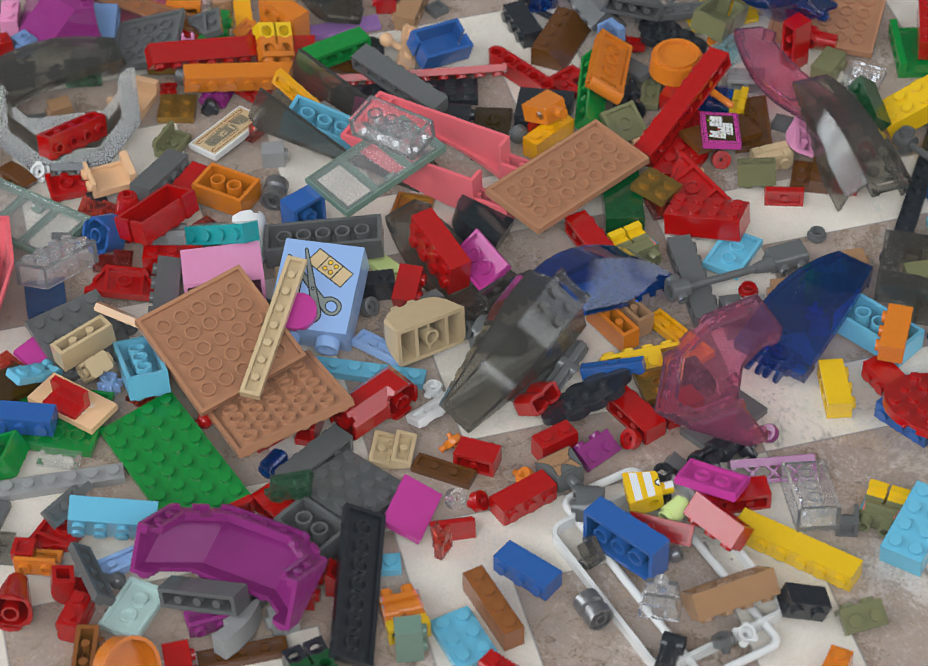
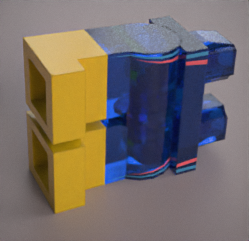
(739, 98)

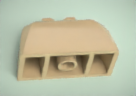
(423, 329)

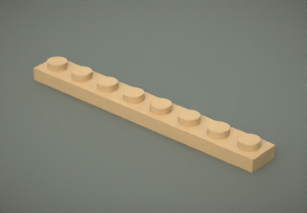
(273, 328)

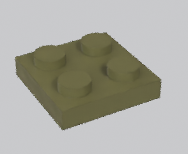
(624, 121)

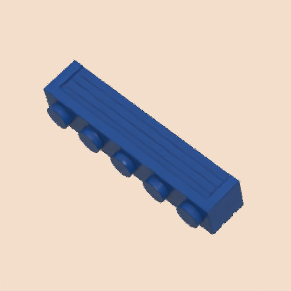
(635, 365)

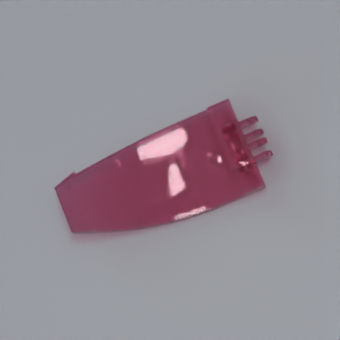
(769, 66)

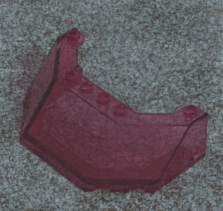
(705, 372)

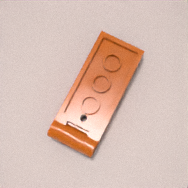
(608, 66)

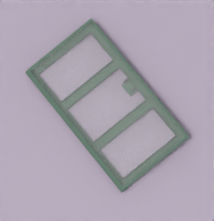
(366, 174)
(36, 218)

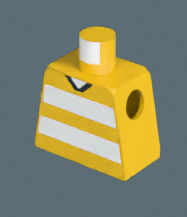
(645, 491)

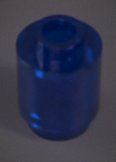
(271, 462)

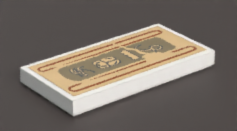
(223, 135)

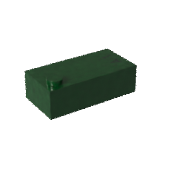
(622, 205)

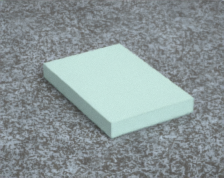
(133, 609)

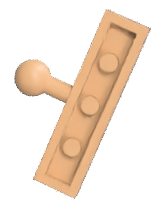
(404, 55)

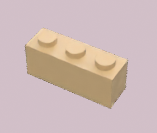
(83, 342)

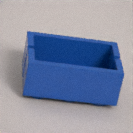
(439, 44)

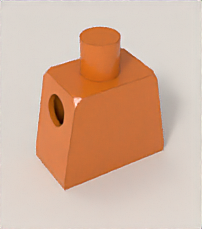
(545, 108)

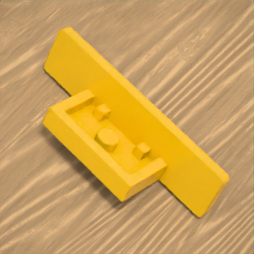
(651, 353)

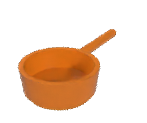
(674, 60)
(127, 651)

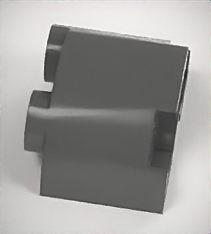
(585, 496)

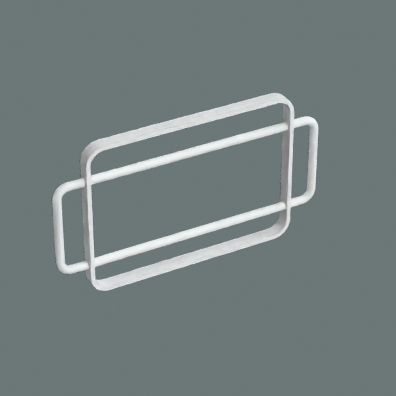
(689, 658)

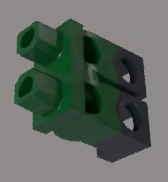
(308, 657)

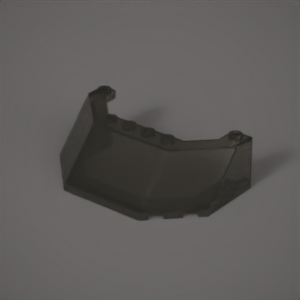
(122, 120)

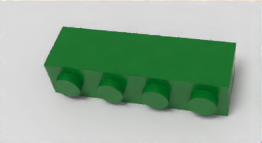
(338, 47)

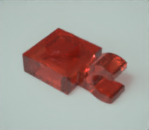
(442, 542)

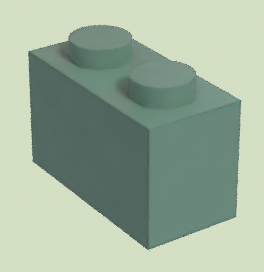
(409, 638)

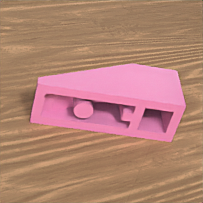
(798, 138)

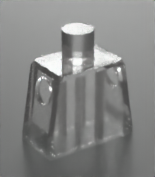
(661, 599)

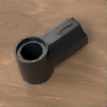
(671, 648)

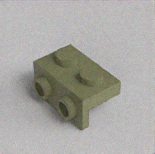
(170, 139)
(862, 616)

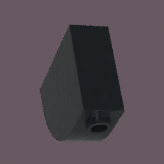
(527, 93)
(473, 214)

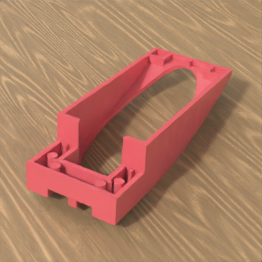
(477, 142)

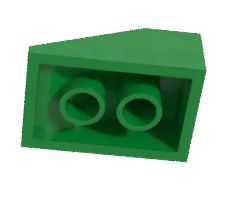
(12, 454)

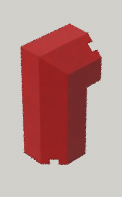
(375, 400)

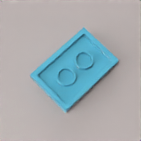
(732, 255)
(461, 637)

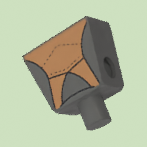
(563, 469)

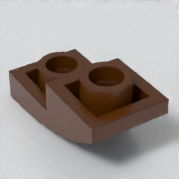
(17, 174)

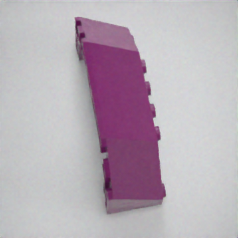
(59, 18)
(232, 547)

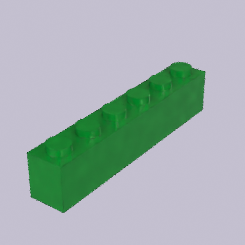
(588, 103)

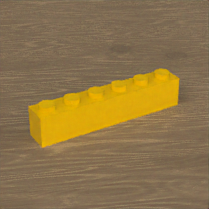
(802, 551)

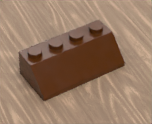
(559, 40)

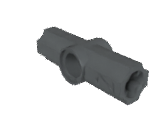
(568, 363)

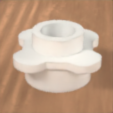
(36, 168)
(432, 388)
(749, 630)

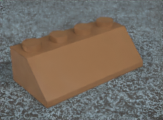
(730, 593)

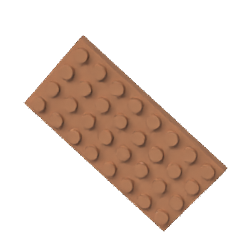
(566, 176)

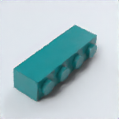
(222, 233)

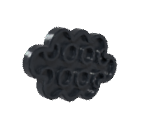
(655, 32)
(587, 396)

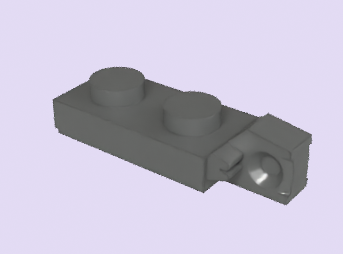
(57, 511)

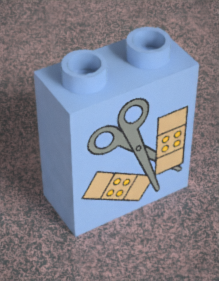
(336, 283)

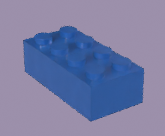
(626, 539)

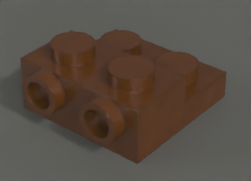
(807, 175)

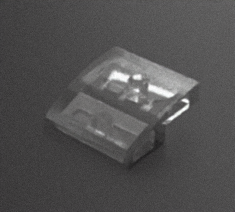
(59, 459)

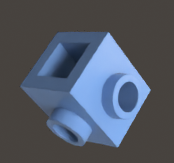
(23, 38)

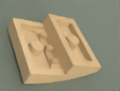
(392, 450)

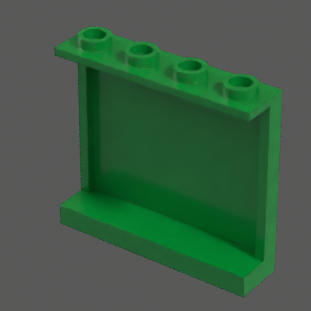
(905, 51)

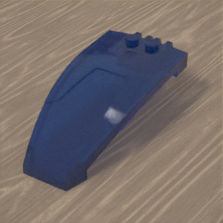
(811, 310)

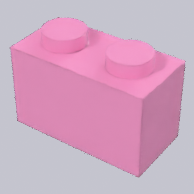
(10, 16)

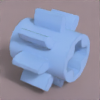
(110, 382)

